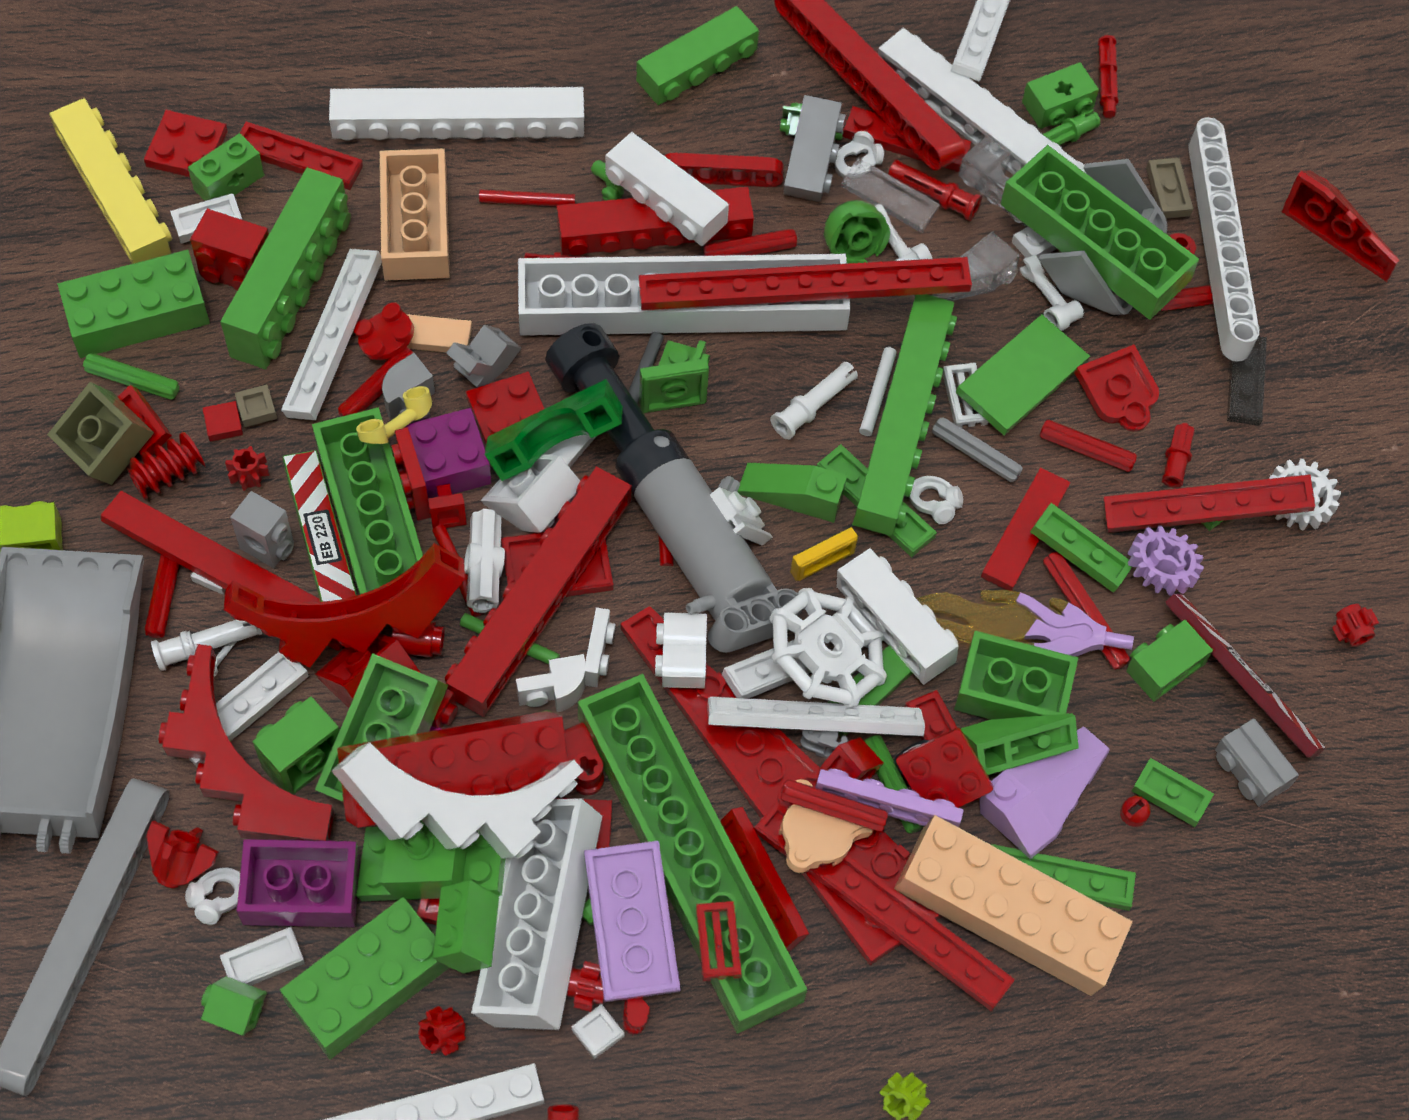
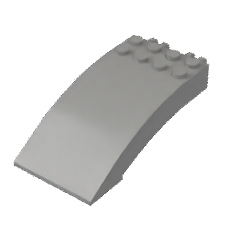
(63, 686)

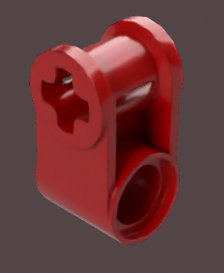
(582, 750)

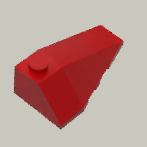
(1331, 217)

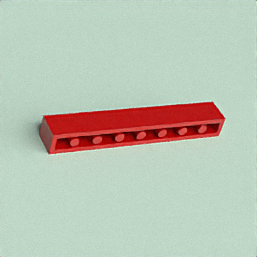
(538, 591)

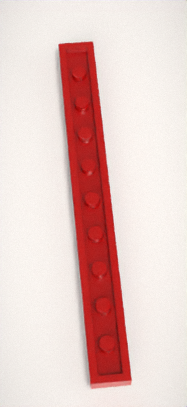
(804, 283)

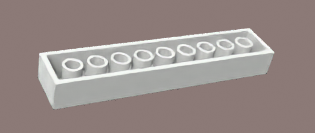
(605, 291)

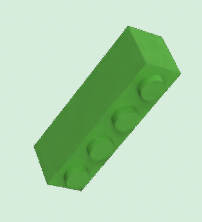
(697, 55)

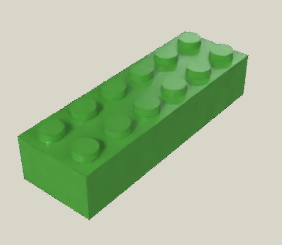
(1082, 215)
(286, 269)
(367, 501)

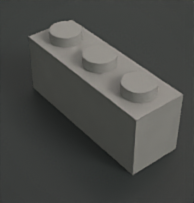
(814, 149)

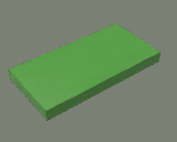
(1022, 374)

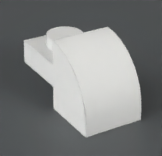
(562, 684)

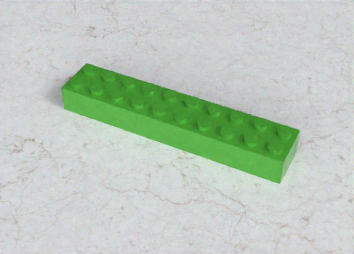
(696, 854)

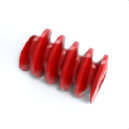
(164, 464)

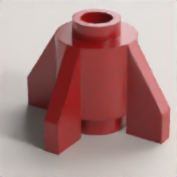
(177, 857)

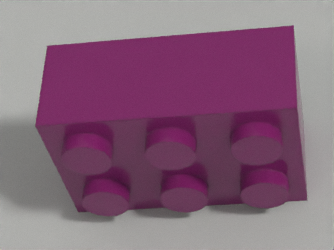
(298, 883)

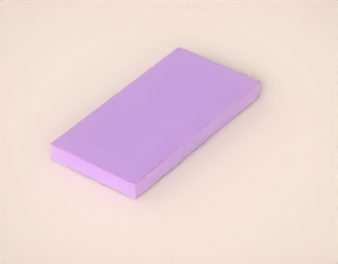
(631, 921)

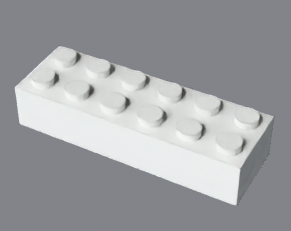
(539, 922)

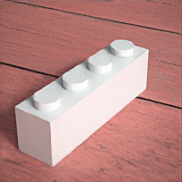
(666, 189)
(895, 611)

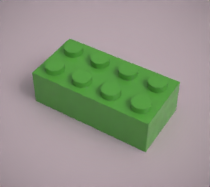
(133, 303)
(385, 706)
(364, 978)

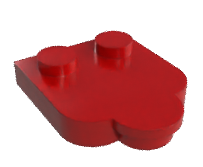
(1120, 388)

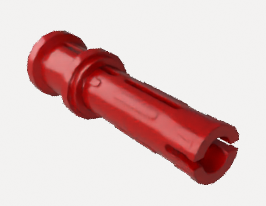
(948, 194)

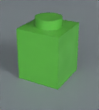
(232, 1005)

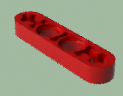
(756, 170)

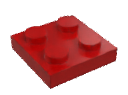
(183, 141)
(503, 403)
(410, 474)

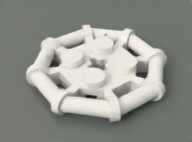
(847, 632)

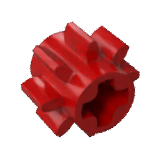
(247, 468)
(1355, 625)
(586, 986)
(442, 1030)

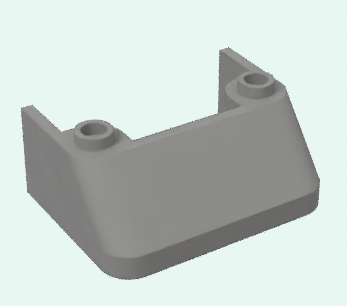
(1074, 270)

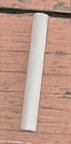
(878, 391)

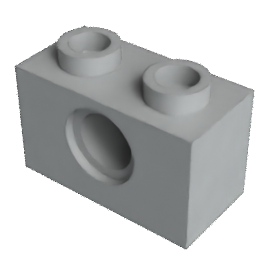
(262, 529)

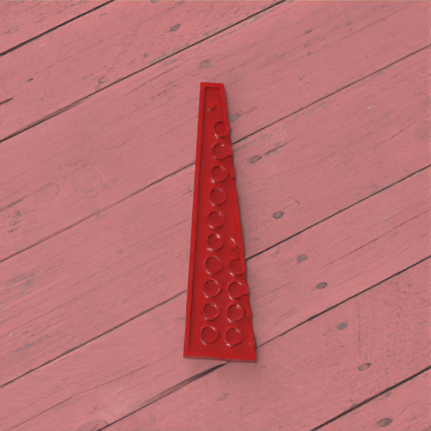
(759, 765)

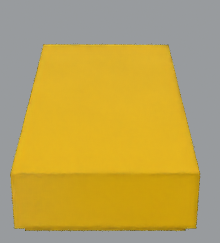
(824, 554)

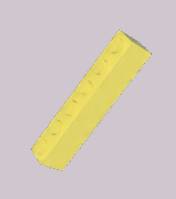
(110, 182)

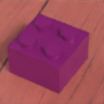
(450, 452)

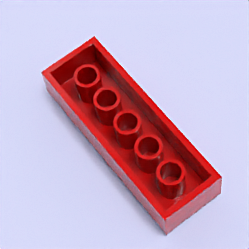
(471, 758)

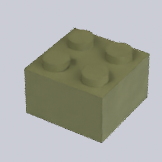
(100, 433)

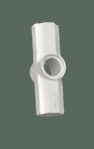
(484, 560)

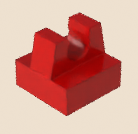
(447, 508)

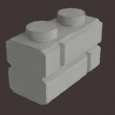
(1255, 763)

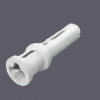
(804, 408)
(183, 646)

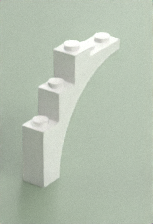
(401, 802)

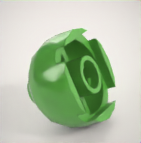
(856, 230)

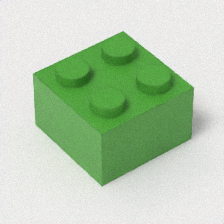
(296, 745)

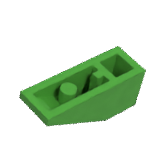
(795, 487)
(1021, 740)

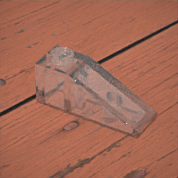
(990, 265)

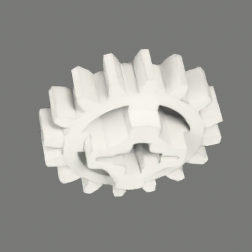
(1321, 488)

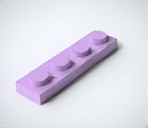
(899, 804)

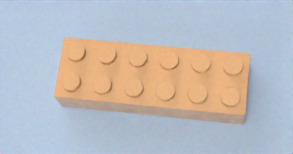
(1013, 905)

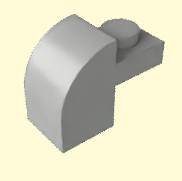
(485, 356)
(402, 377)

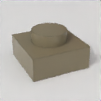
(255, 405)

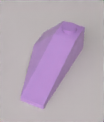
(1036, 797)

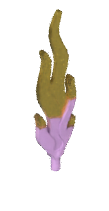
(1025, 618)

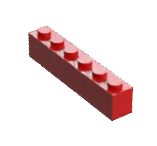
(631, 224)

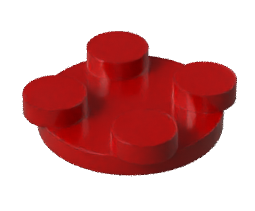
(385, 333)

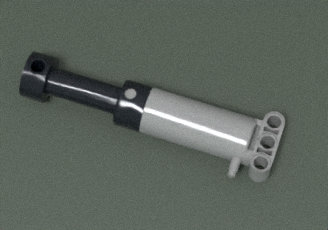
(676, 502)

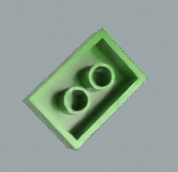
(1014, 679)

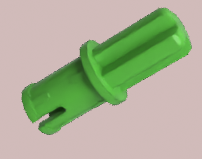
(1074, 127)

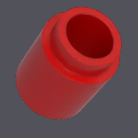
(428, 643)

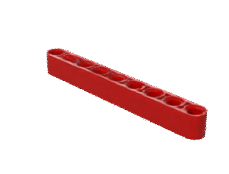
(874, 81)

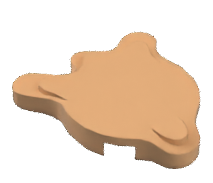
(817, 837)

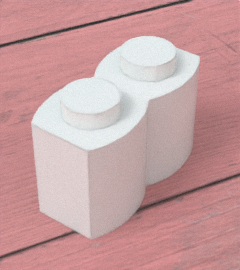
(683, 650)

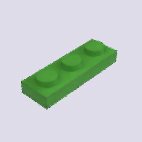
(1082, 547)

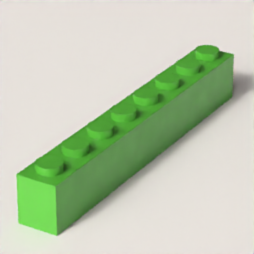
(903, 415)

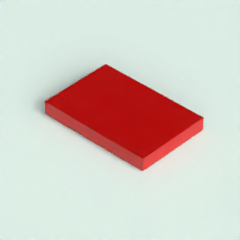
(594, 578)

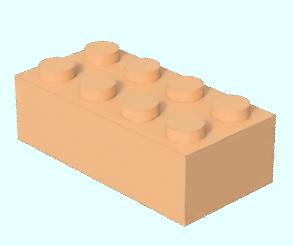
(414, 214)

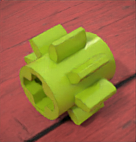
(904, 1096)

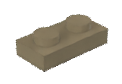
(1170, 187)

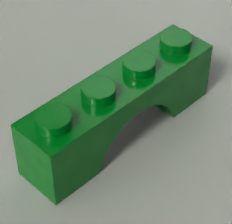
(583, 413)

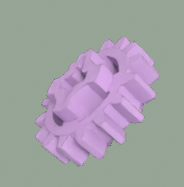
(1165, 560)

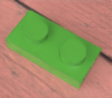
(1172, 792)

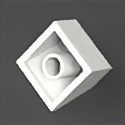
(534, 495)

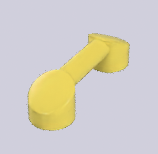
(417, 403)

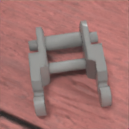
(821, 742)

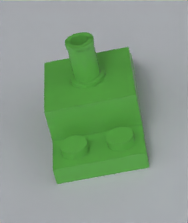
(423, 865)

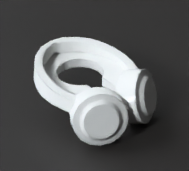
(863, 143)
(943, 510)
(210, 910)

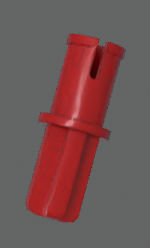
(1178, 455)

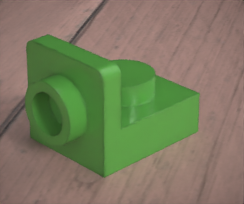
(678, 353)

